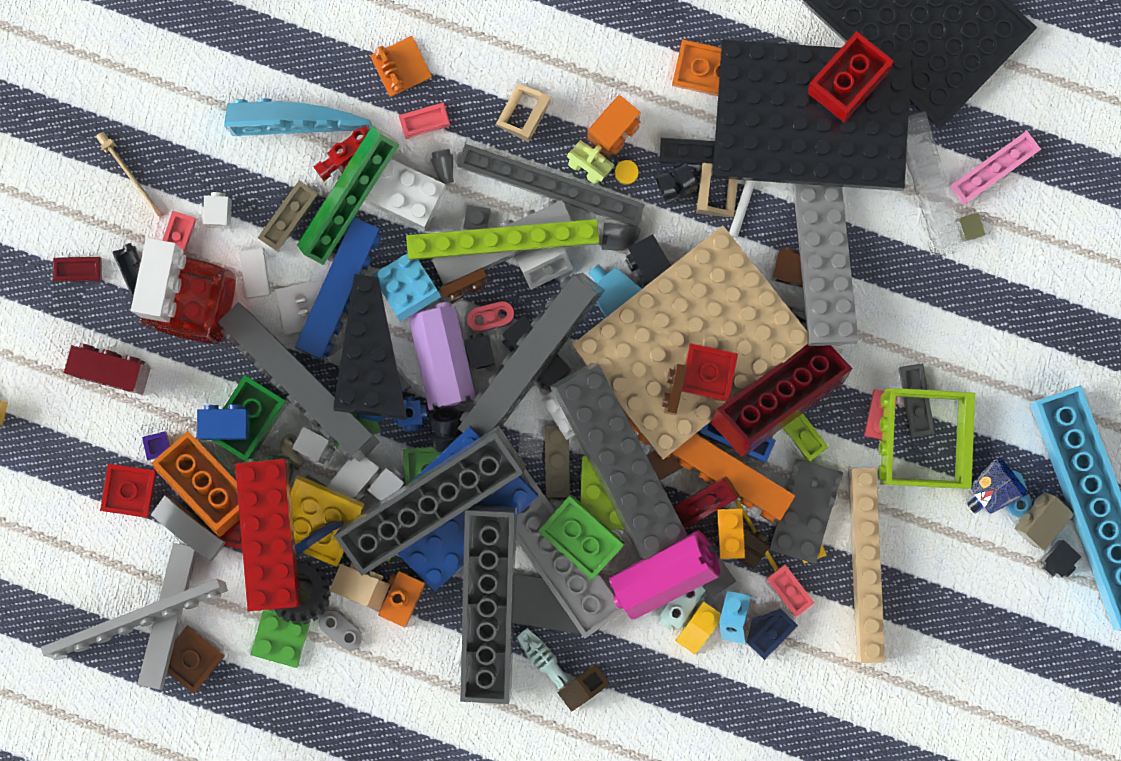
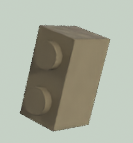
(1044, 521)

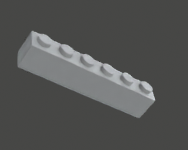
(456, 267)

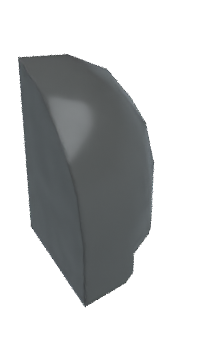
(619, 236)

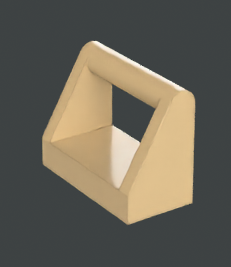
(534, 118)
(703, 194)

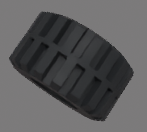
(316, 602)

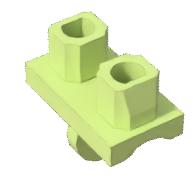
(590, 160)

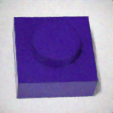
(155, 445)

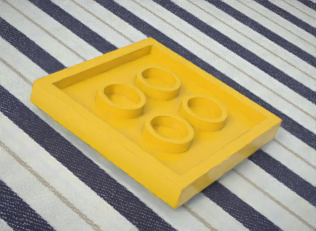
(315, 507)

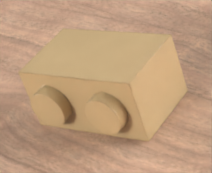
(363, 589)

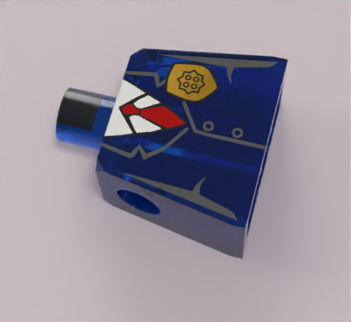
(996, 488)

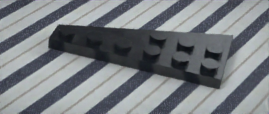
(368, 368)

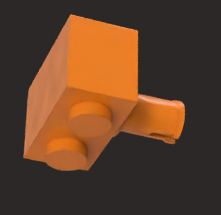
(401, 598)

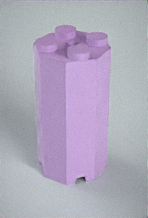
(442, 357)

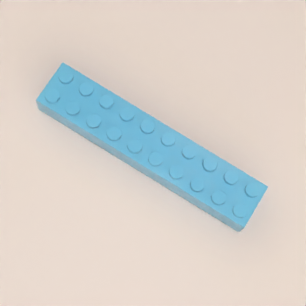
(1086, 486)

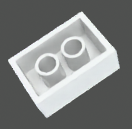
(407, 194)
(158, 280)

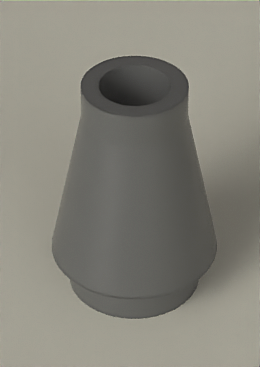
(443, 165)

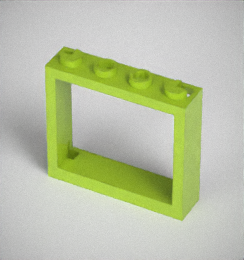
(964, 439)

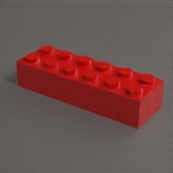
(267, 535)

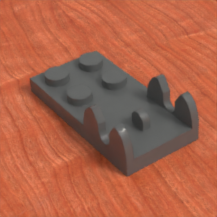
(806, 519)

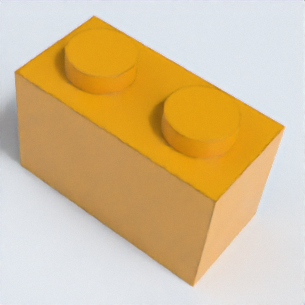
(731, 534)

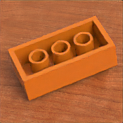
(200, 482)

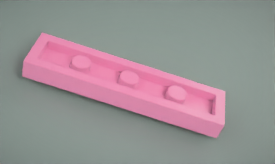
(995, 168)

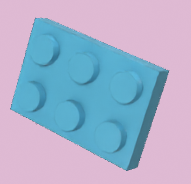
(406, 286)

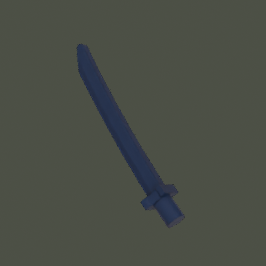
(317, 535)

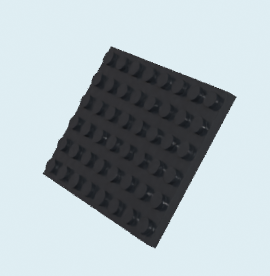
(951, 42)
(783, 135)

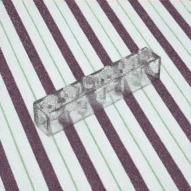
(932, 189)

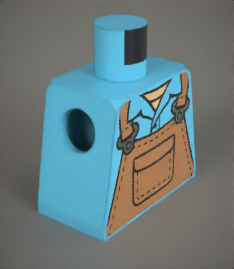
(737, 614)

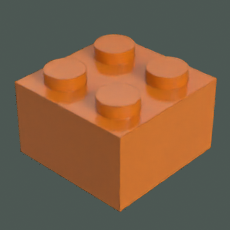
(614, 126)

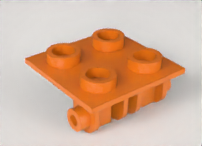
(400, 66)

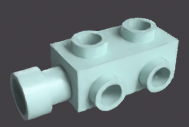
(685, 606)

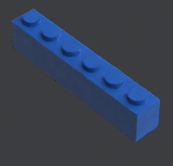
(337, 289)

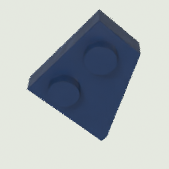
(769, 632)

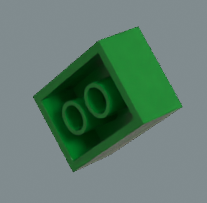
(264, 412)

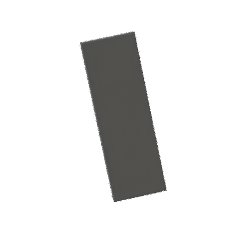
(917, 409)

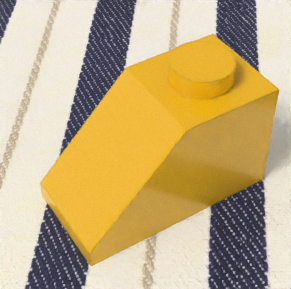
(699, 628)

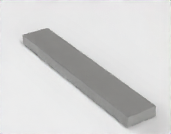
(165, 629)

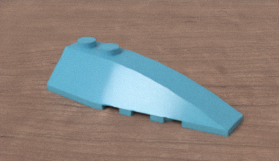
(277, 117)

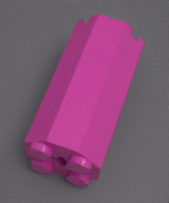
(665, 575)

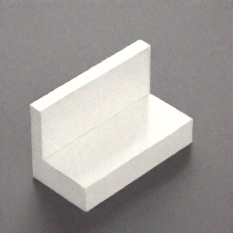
(543, 265)

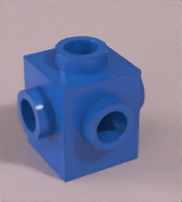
(418, 417)

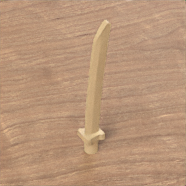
(108, 145)

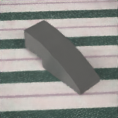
(188, 527)

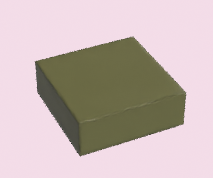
(972, 226)

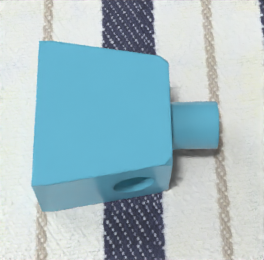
(617, 288)

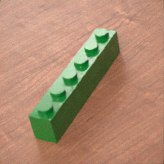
(348, 195)

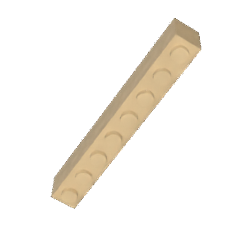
(866, 565)

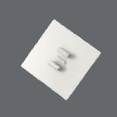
(296, 304)

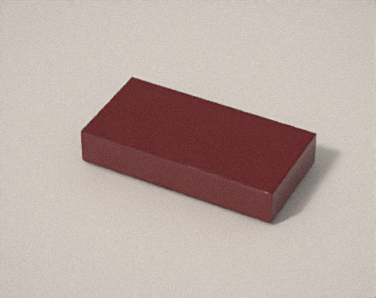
(77, 269)

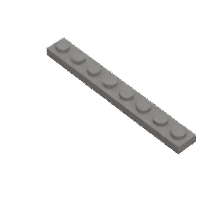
(143, 616)

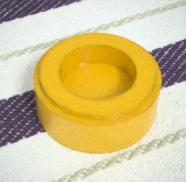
(626, 172)

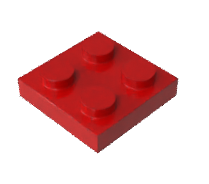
(709, 372)
(128, 490)

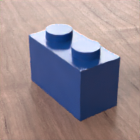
(223, 423)

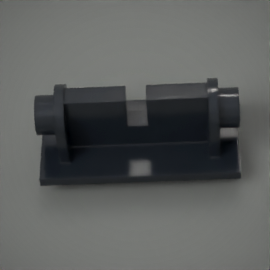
(129, 265)

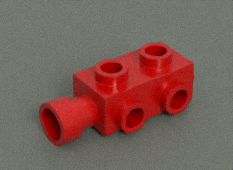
(340, 160)

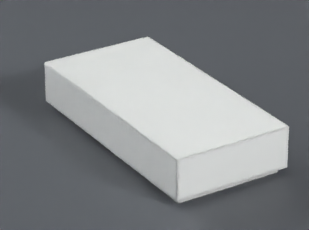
(254, 273)

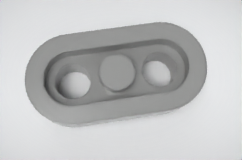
(340, 630)

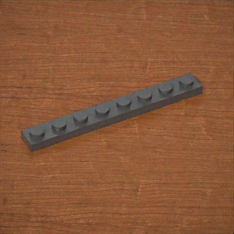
(551, 185)

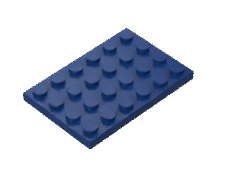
(442, 550)

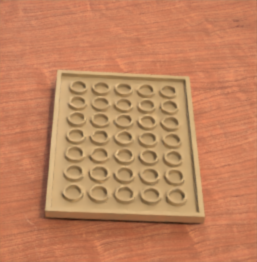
(705, 300)

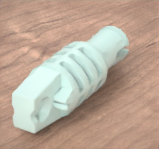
(541, 657)

